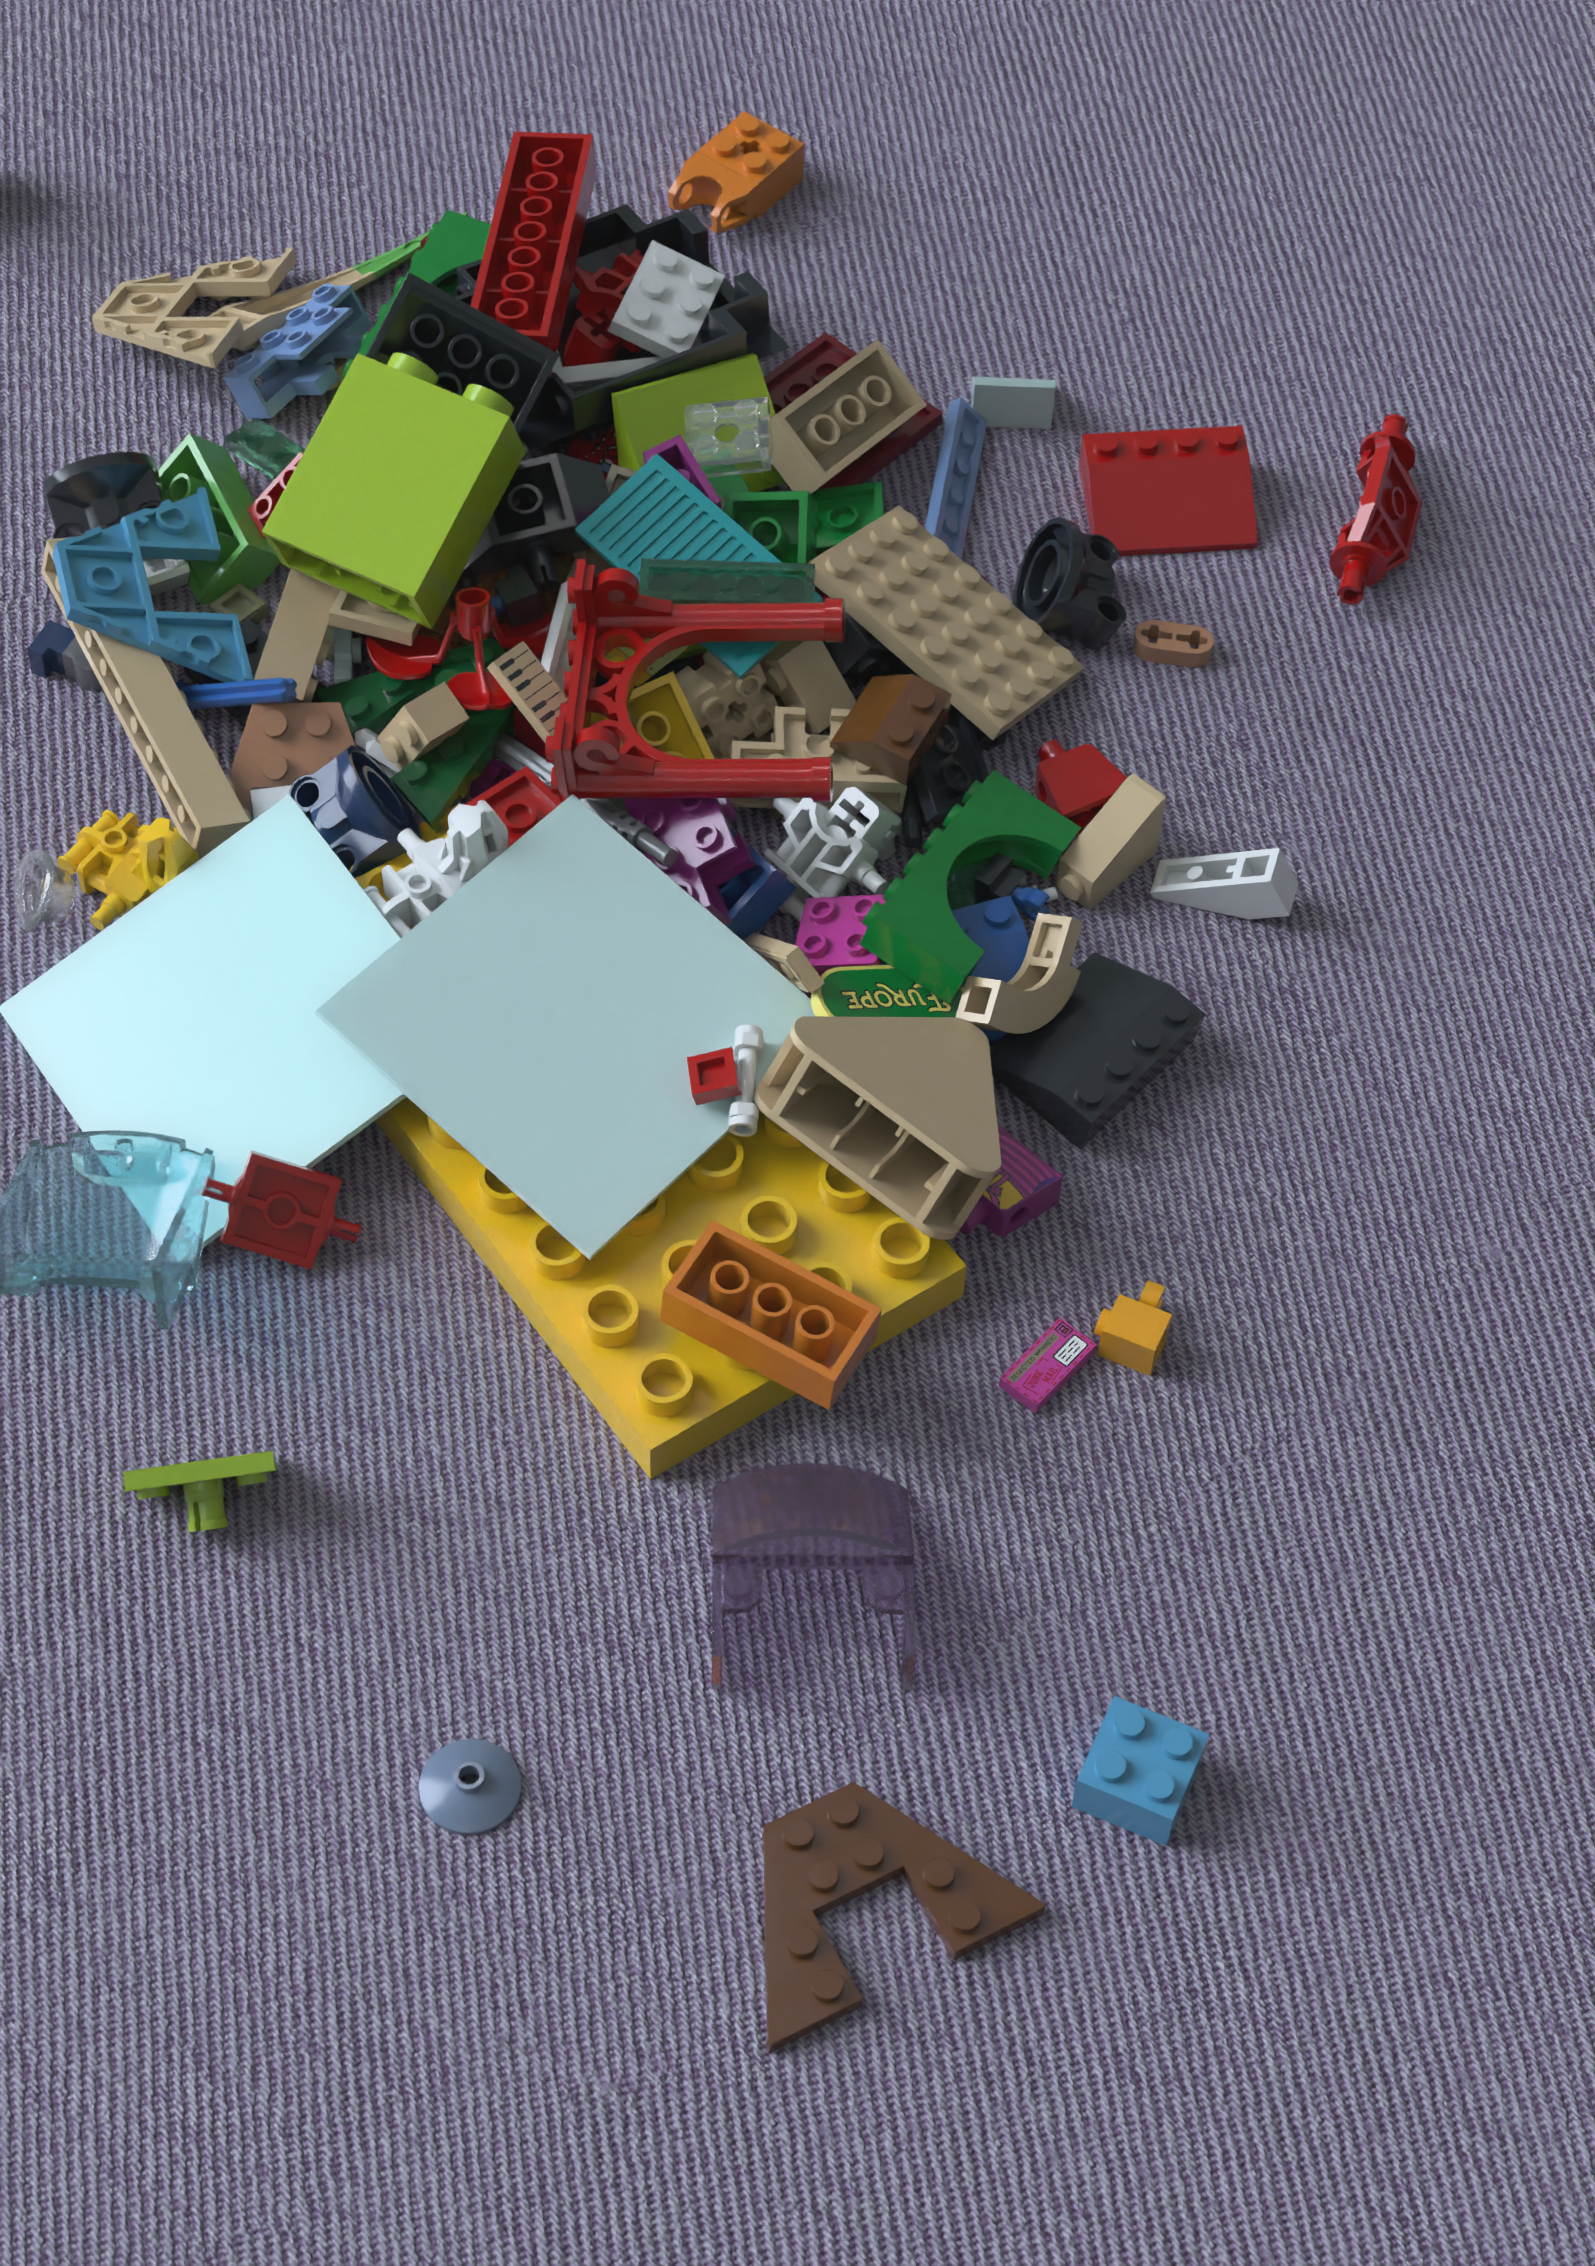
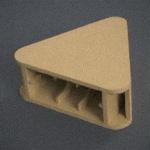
(893, 1109)

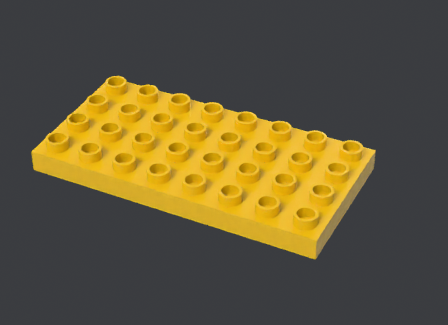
(603, 1314)

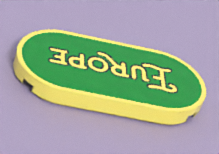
(876, 993)

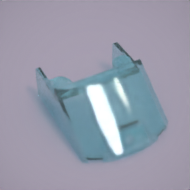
(107, 1215)

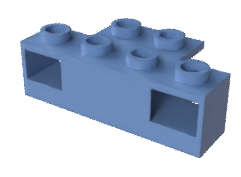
(300, 352)

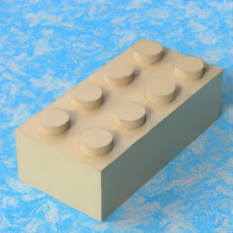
(841, 418)

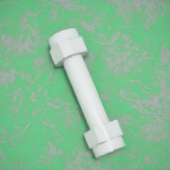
(743, 1112)

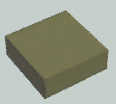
(241, 602)

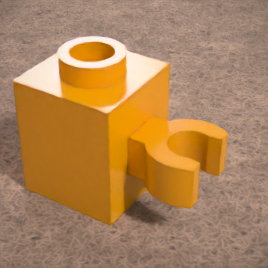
(1135, 1329)

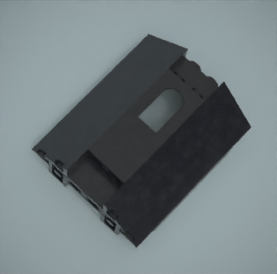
(732, 328)

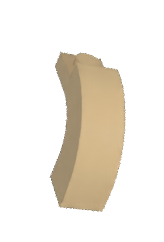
(1037, 988)

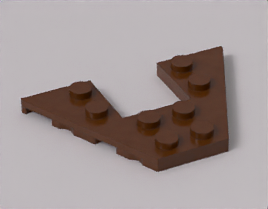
(840, 1852)

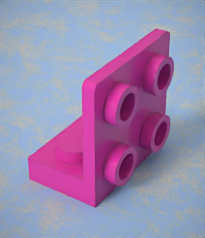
(833, 930)

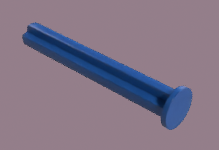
(238, 693)

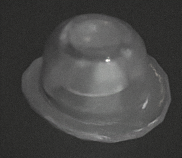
(42, 891)

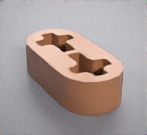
(1173, 643)

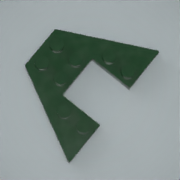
(449, 768)

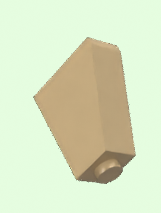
(1113, 843)

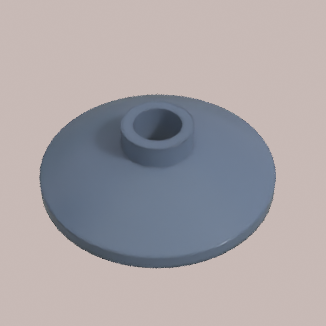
(475, 1806)

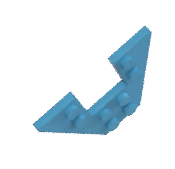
(109, 589)

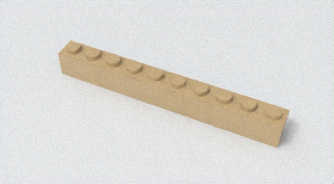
(161, 732)

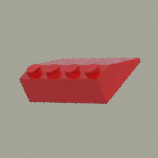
(1169, 490)

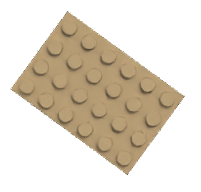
(945, 621)

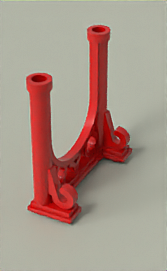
(614, 616)

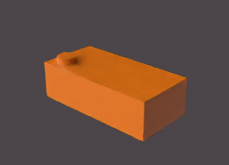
(770, 1314)

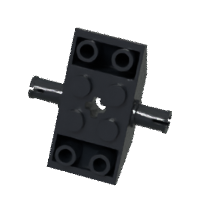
(539, 518)

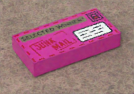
(1047, 1365)

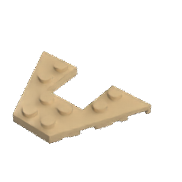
(152, 307)

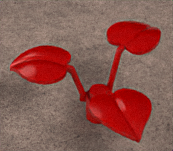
(474, 620)

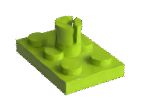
(202, 1484)

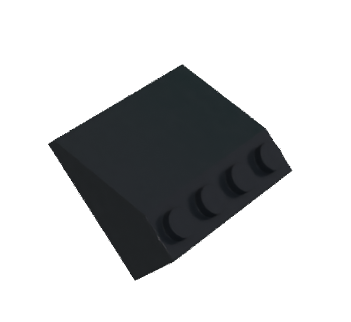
(463, 346)
(1098, 1049)

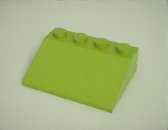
(657, 410)

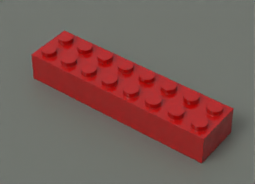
(537, 233)

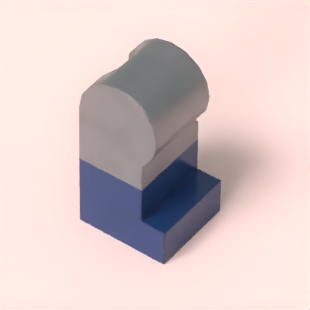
(60, 652)

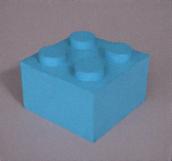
(1140, 1770)

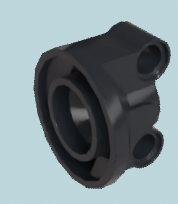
(101, 491)
(1070, 583)

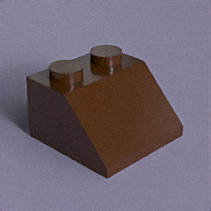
(893, 725)

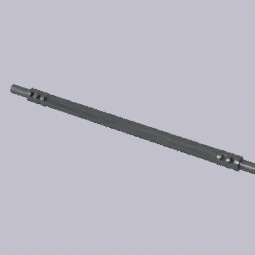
(518, 756)

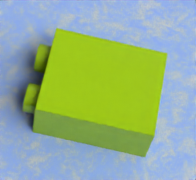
(396, 486)

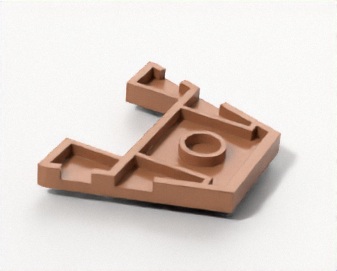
(285, 744)

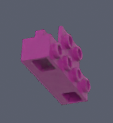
(703, 842)

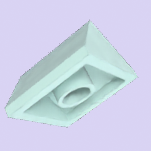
(1014, 401)

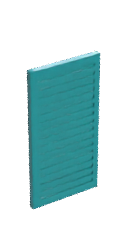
(669, 518)

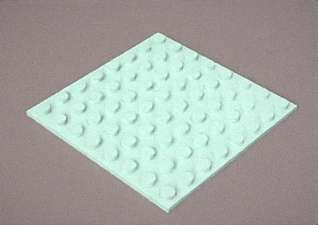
(206, 1004)
(559, 1018)

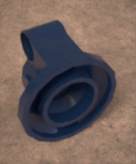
(356, 810)

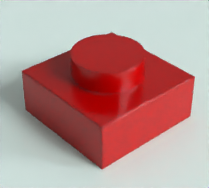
(714, 1076)

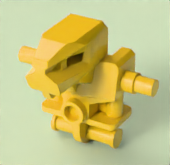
(126, 861)

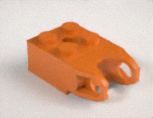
(739, 172)

